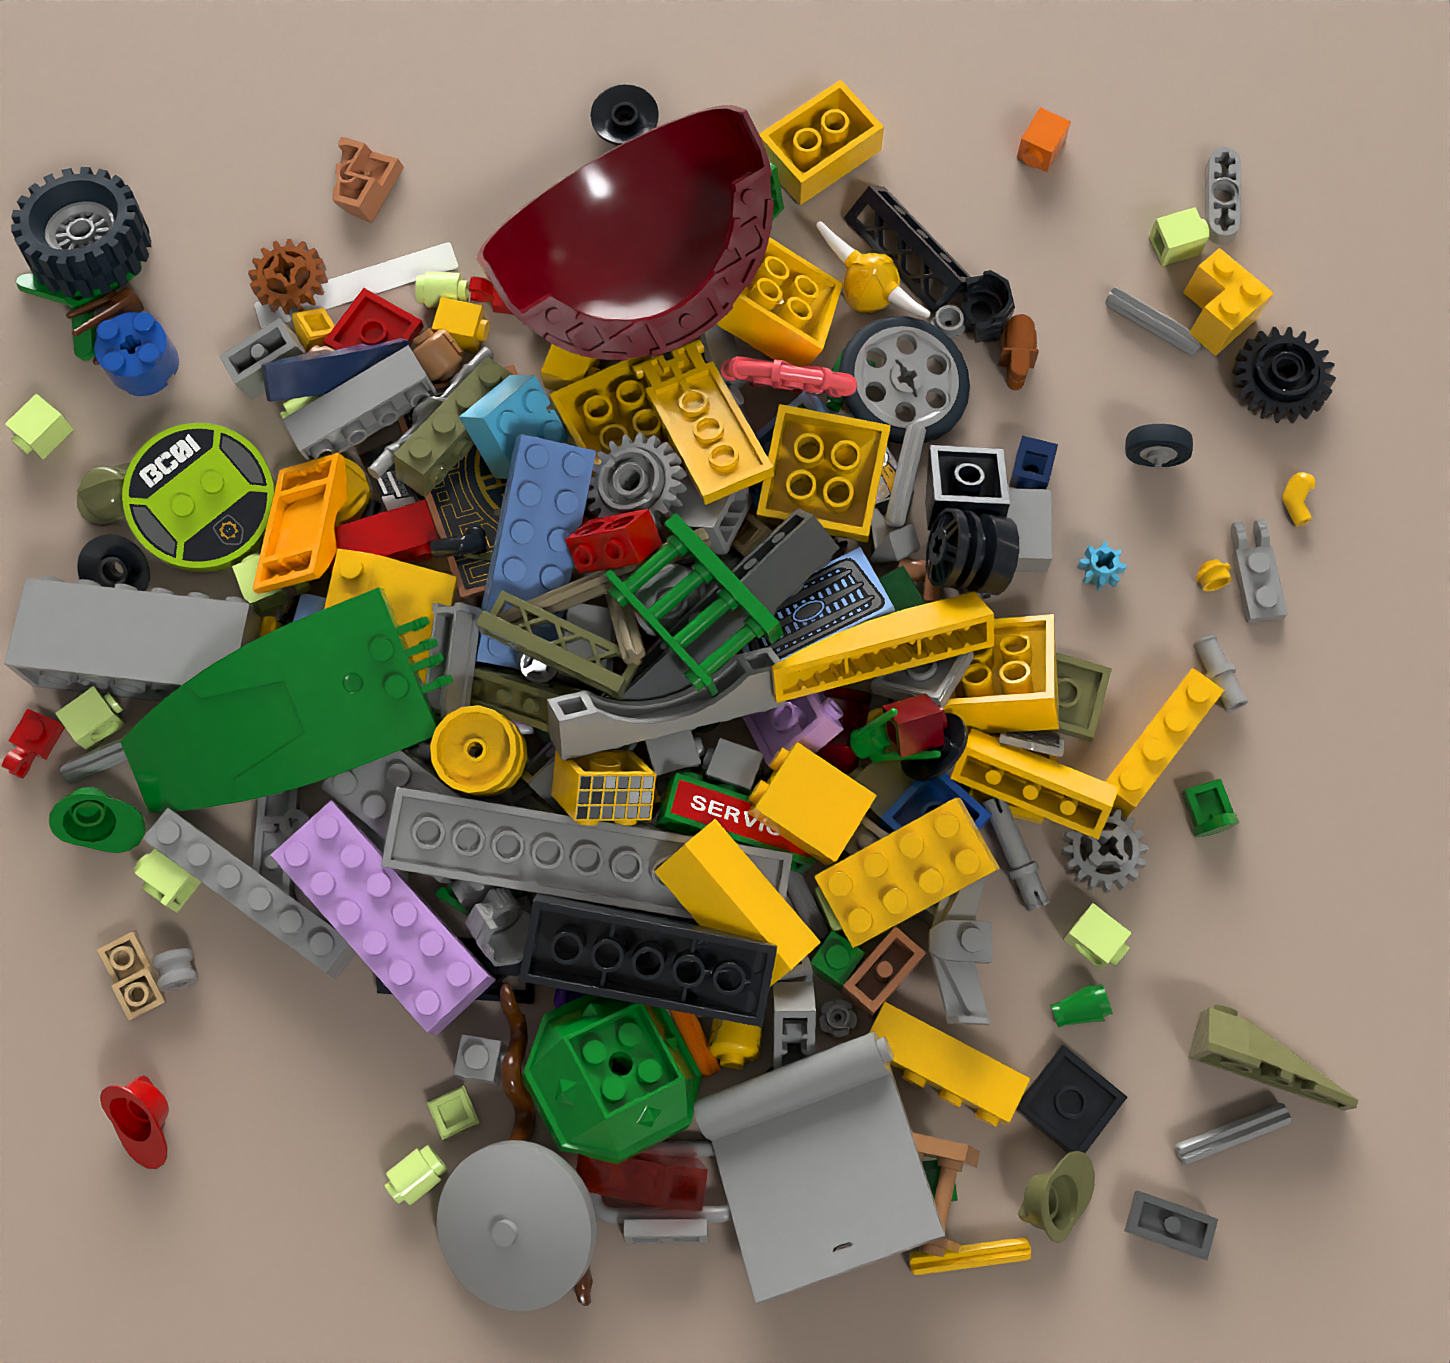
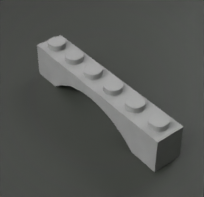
(589, 723)
(250, 893)

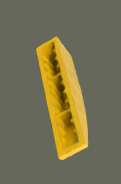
(887, 646)

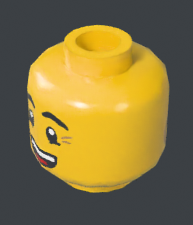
(734, 1043)

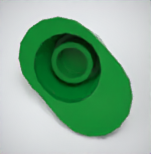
(97, 821)

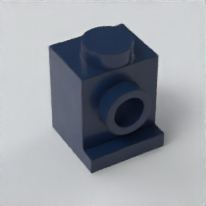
(1033, 456)

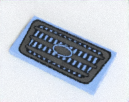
(829, 602)

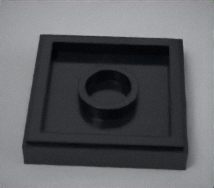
(1070, 1102)

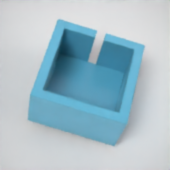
(506, 412)

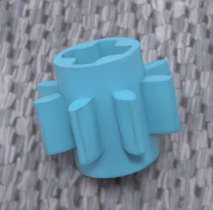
(1100, 557)

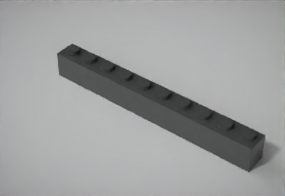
(771, 574)

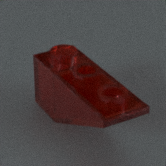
(648, 1180)

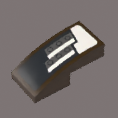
(389, 490)

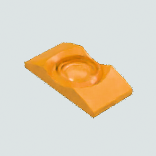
(302, 523)

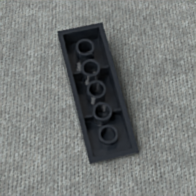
(647, 960)

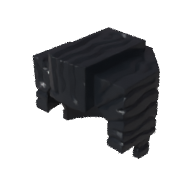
(987, 305)

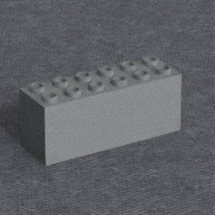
(122, 637)

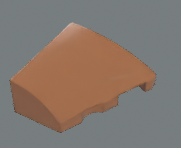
(363, 179)

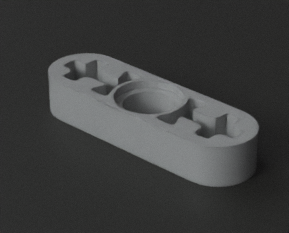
(1230, 183)

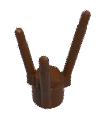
(115, 304)

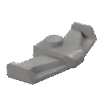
(955, 947)

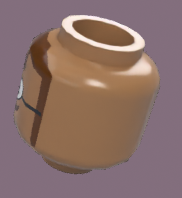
(438, 354)

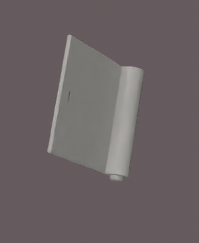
(819, 1164)

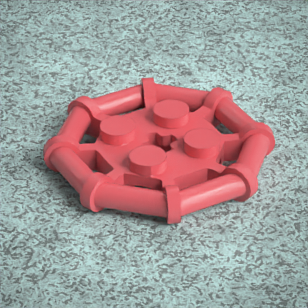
(787, 377)

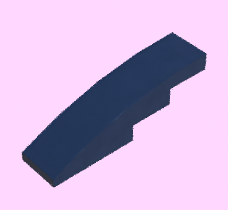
(322, 369)

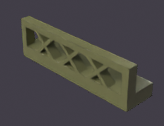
(550, 652)
(514, 695)

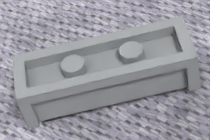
(457, 641)

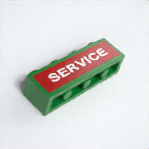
(693, 804)

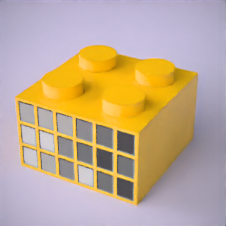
(604, 787)

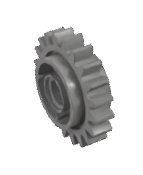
(639, 460)

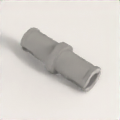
(1220, 672)

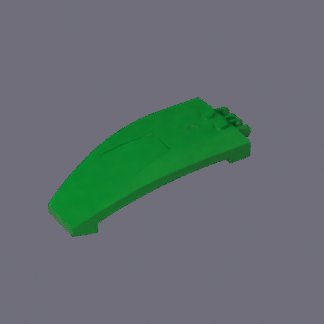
(288, 710)

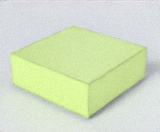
(453, 1112)

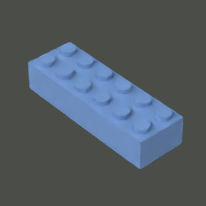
(538, 511)

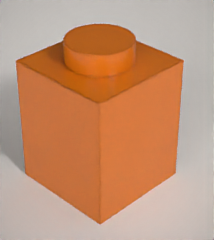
(1043, 139)

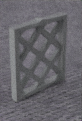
(1034, 741)

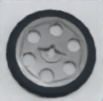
(928, 343)

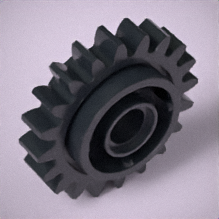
(1307, 373)

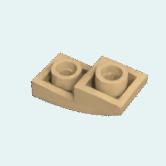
(132, 975)

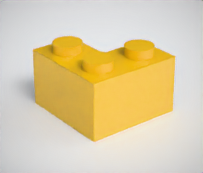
(1228, 298)

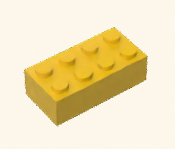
(906, 872)

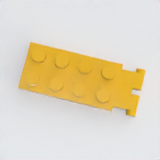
(704, 422)

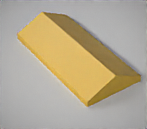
(733, 896)

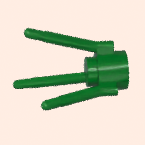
(871, 742)

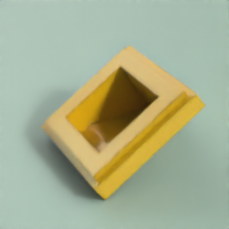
(312, 327)

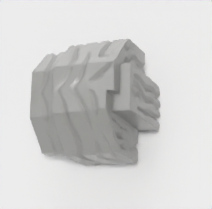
(501, 926)

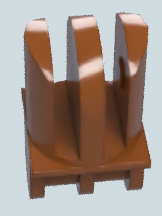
(1018, 349)

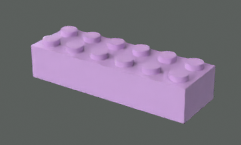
(383, 918)

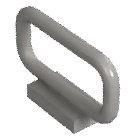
(661, 1224)

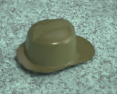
(101, 494)
(1059, 1197)

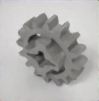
(1115, 860)

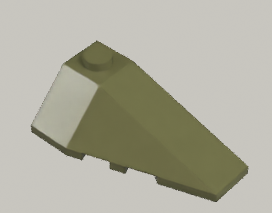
(1248, 1051)

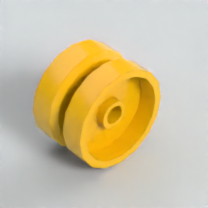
(471, 730)

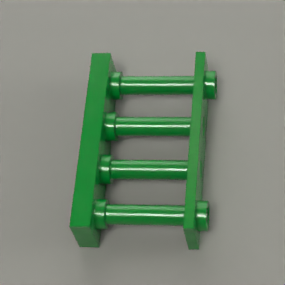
(732, 595)

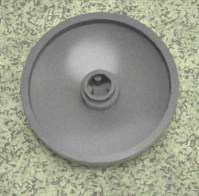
(517, 1225)

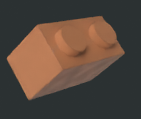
(883, 972)

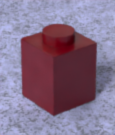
(916, 725)

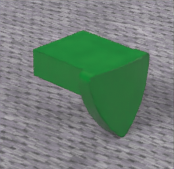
(1209, 808)

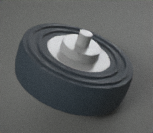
(1159, 445)

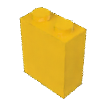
(810, 803)

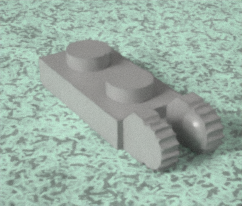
(1257, 574)

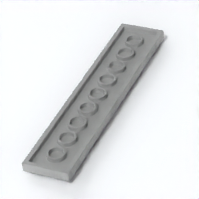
(544, 852)

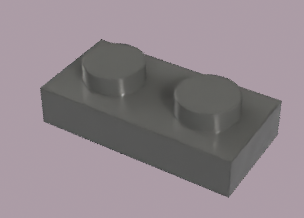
(1171, 1225)

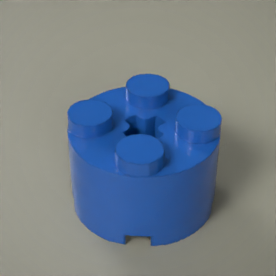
(136, 353)

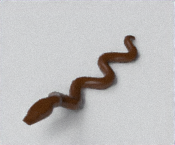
(521, 1098)

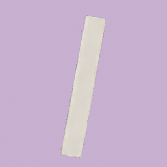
(373, 278)

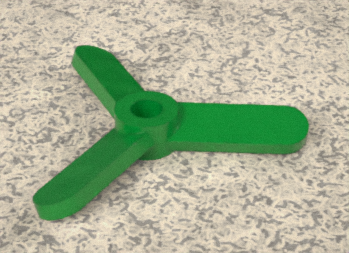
(84, 342)

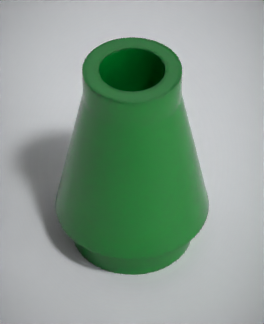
(1083, 1006)

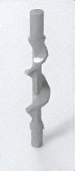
(423, 411)

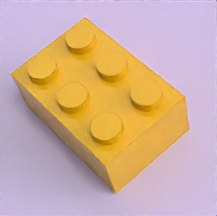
(822, 141)

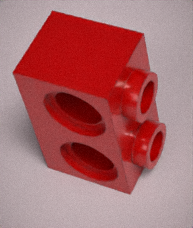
(613, 541)

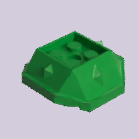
(591, 1106)

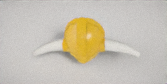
(869, 279)

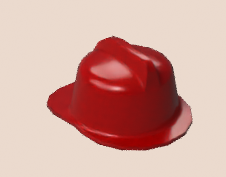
(138, 1118)

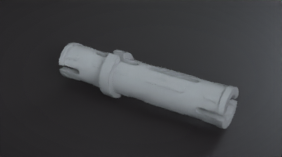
(1016, 854)

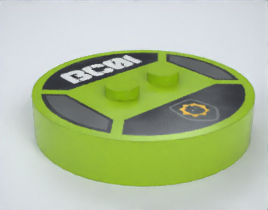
(198, 497)

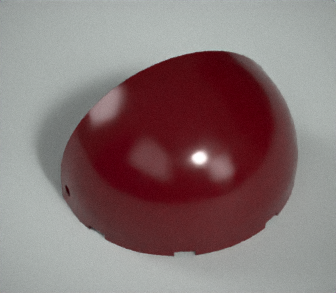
(640, 240)

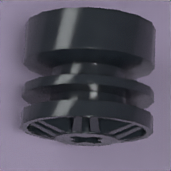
(972, 551)

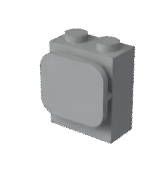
(718, 518)

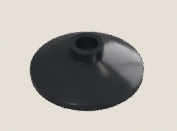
(621, 104)
(99, 557)
(955, 742)

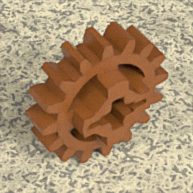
(270, 276)

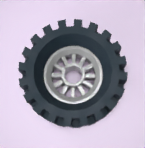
(81, 232)

